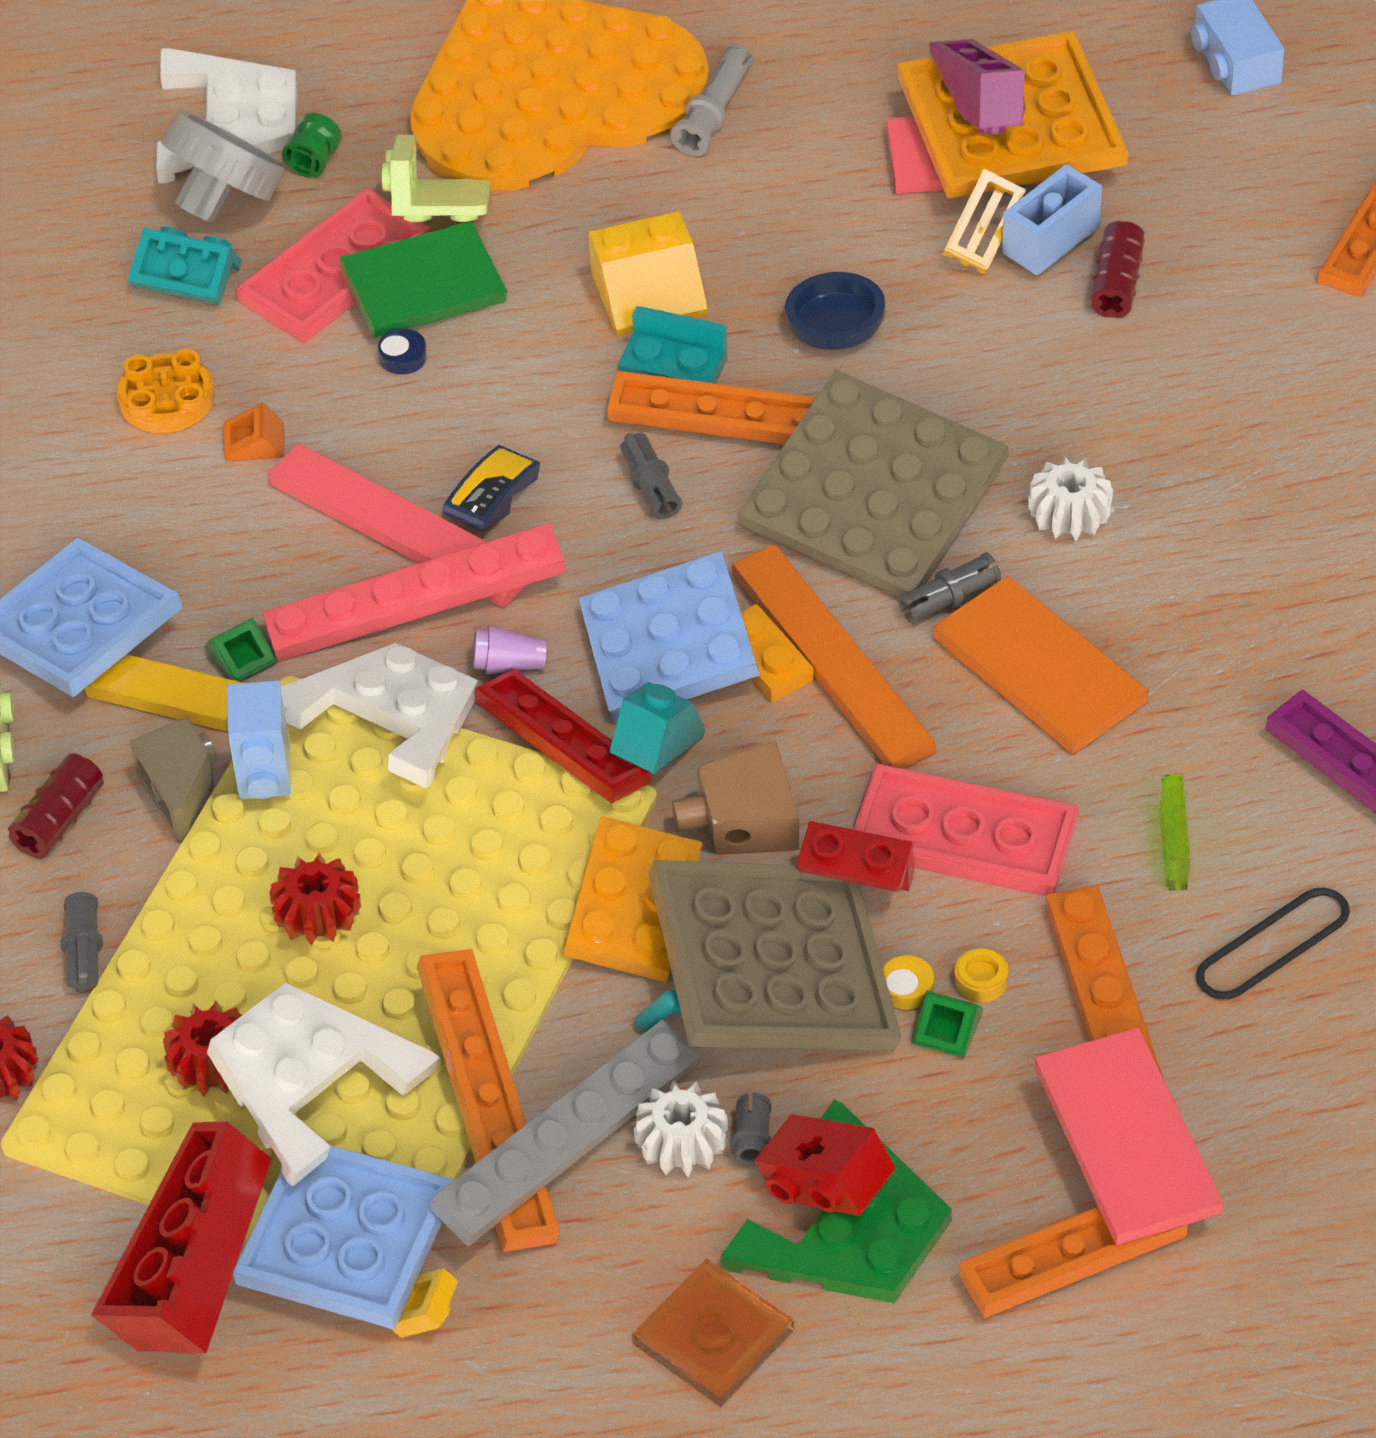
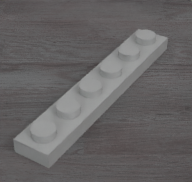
(563, 1133)

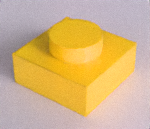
(427, 1303)

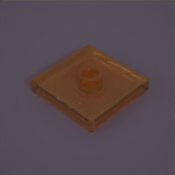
(713, 1332)

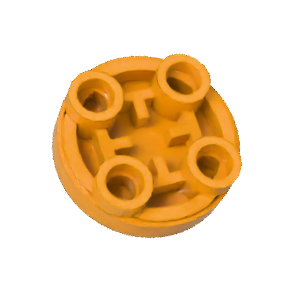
(165, 391)

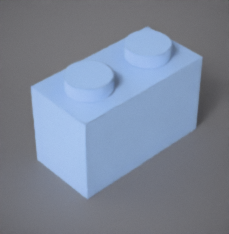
(1238, 45)
(1051, 219)
(259, 739)

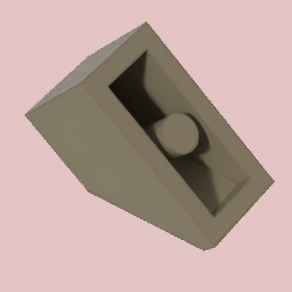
(176, 772)

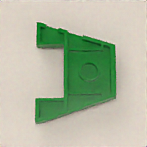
(847, 1252)

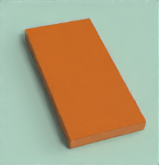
(1040, 664)

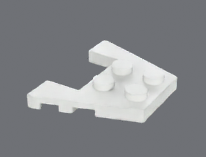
(242, 98)
(396, 692)
(294, 1050)

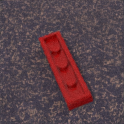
(560, 735)

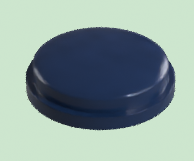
(835, 310)

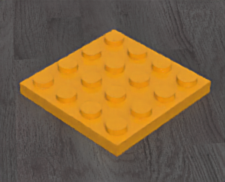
(1061, 119)

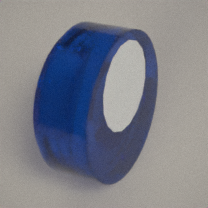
(402, 351)

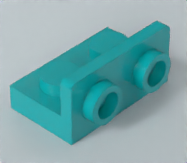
(183, 265)
(675, 346)

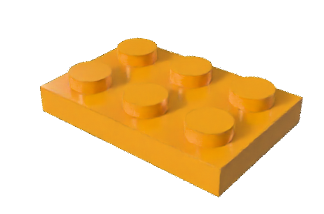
(616, 907)

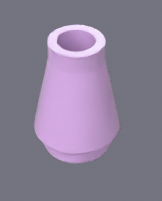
(504, 650)

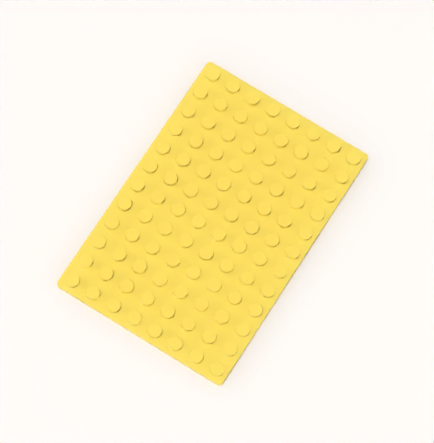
(468, 863)

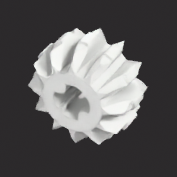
(1070, 498)
(680, 1128)

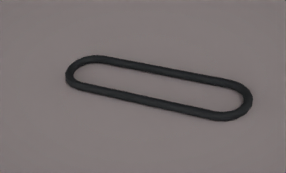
(1283, 960)

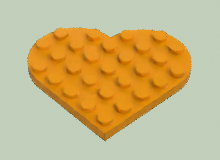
(543, 80)

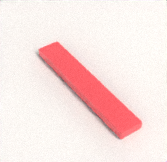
(373, 510)

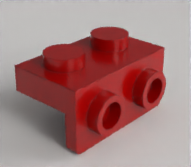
(857, 857)

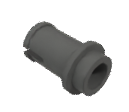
(751, 1128)

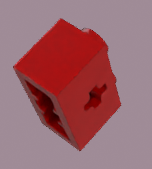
(825, 1164)

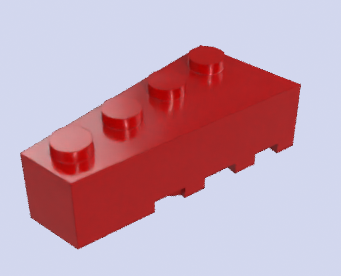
(186, 1244)

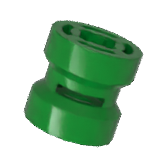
(312, 144)

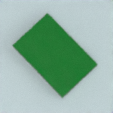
(423, 279)

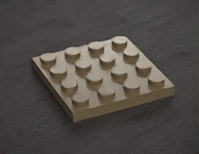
(873, 485)
(772, 958)

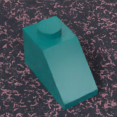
(655, 727)

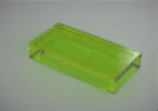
(1174, 832)

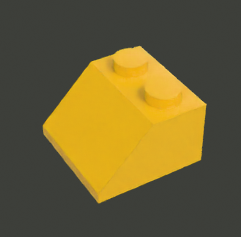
(646, 266)

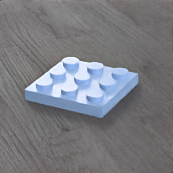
(80, 616)
(670, 631)
(345, 1237)

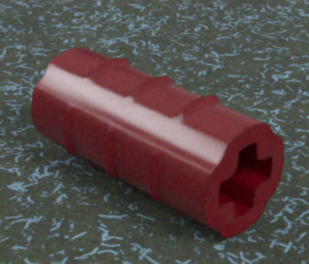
(1117, 269)
(55, 805)

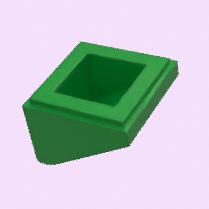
(241, 651)
(946, 1024)

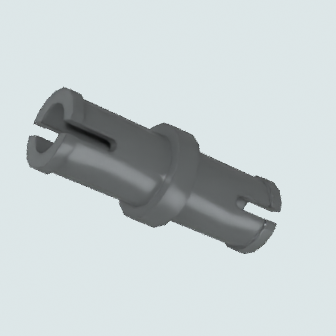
(949, 588)

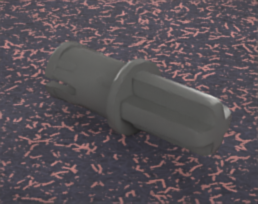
(650, 475)
(81, 941)

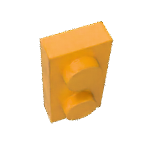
(778, 660)

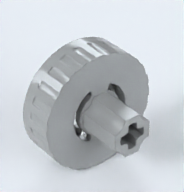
(218, 163)

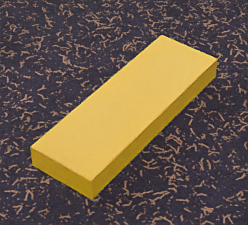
(164, 691)

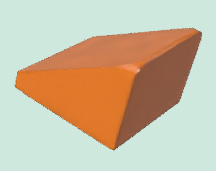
(254, 435)

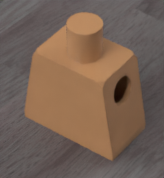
(743, 803)

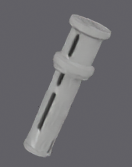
(706, 111)

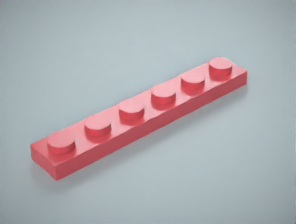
(414, 592)

